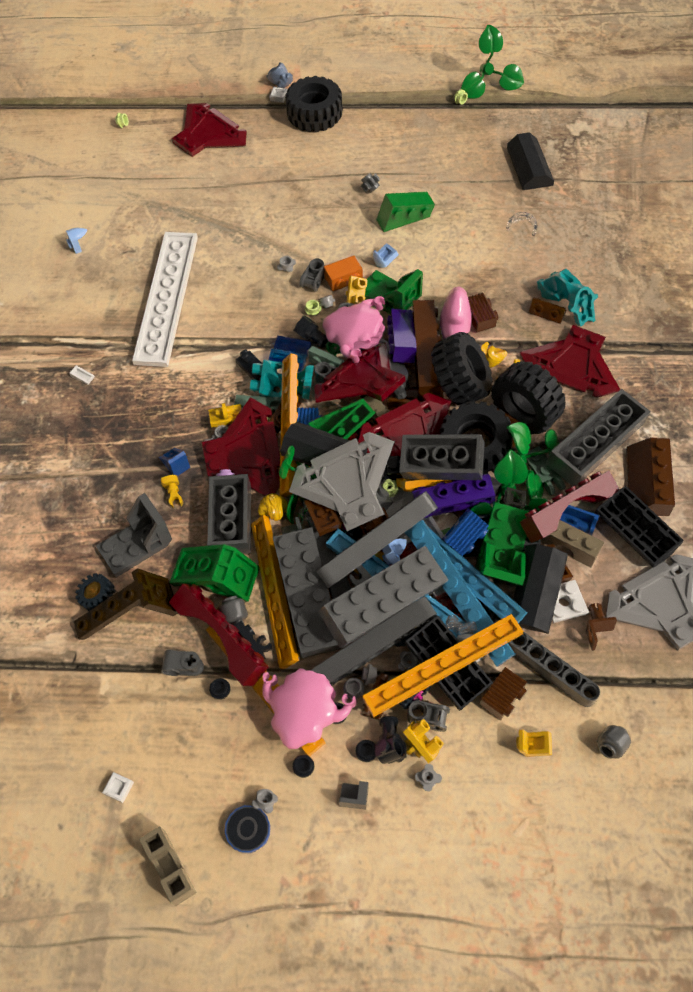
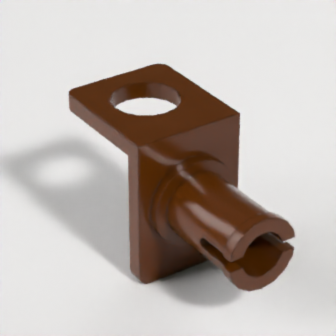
(598, 624)

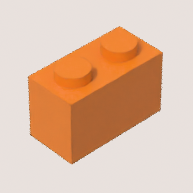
(338, 273)

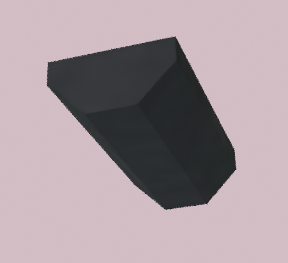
(529, 162)
(309, 442)
(639, 526)
(541, 586)
(461, 685)

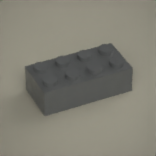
(442, 457)
(230, 512)

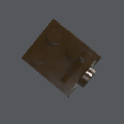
(148, 589)

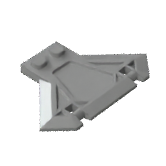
(347, 479)
(659, 601)

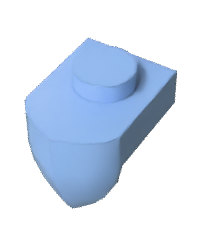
(74, 235)
(384, 256)
(393, 551)

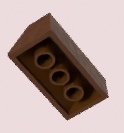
(652, 474)

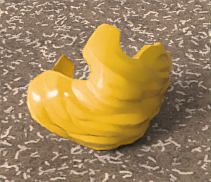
(493, 354)
(273, 506)

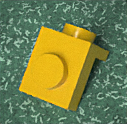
(534, 743)

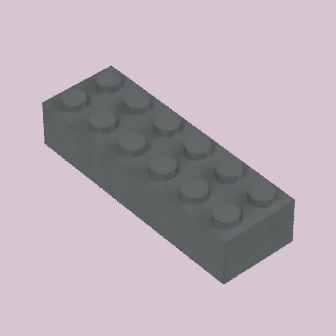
(597, 437)
(305, 591)
(382, 596)

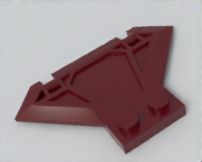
(208, 129)
(576, 362)
(367, 377)
(409, 420)
(247, 449)

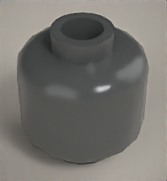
(234, 609)
(614, 742)

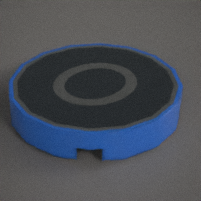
(247, 829)

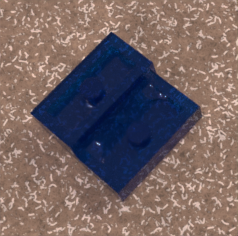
(286, 345)

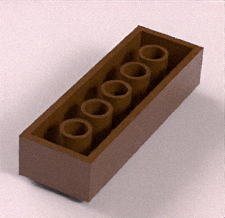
(426, 337)

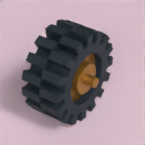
(94, 591)

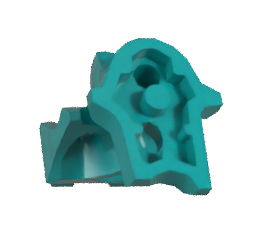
(566, 286)
(272, 379)

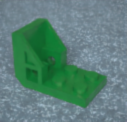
(396, 294)
(503, 545)
(217, 568)

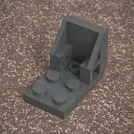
(138, 541)

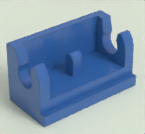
(580, 519)

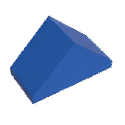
(175, 461)

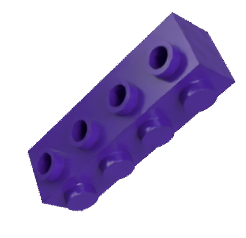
(401, 336)
(458, 494)

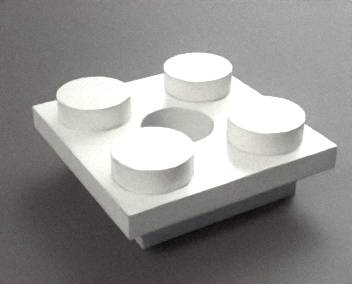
(576, 607)

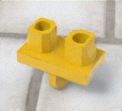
(356, 290)
(223, 415)
(420, 743)

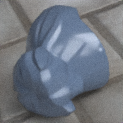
(280, 76)

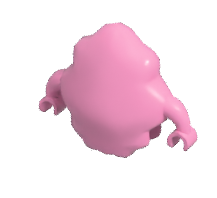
(455, 313)
(355, 327)
(303, 706)

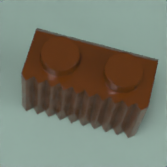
(482, 313)
(503, 693)

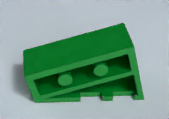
(404, 209)
(344, 420)

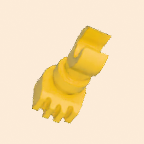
(171, 484)

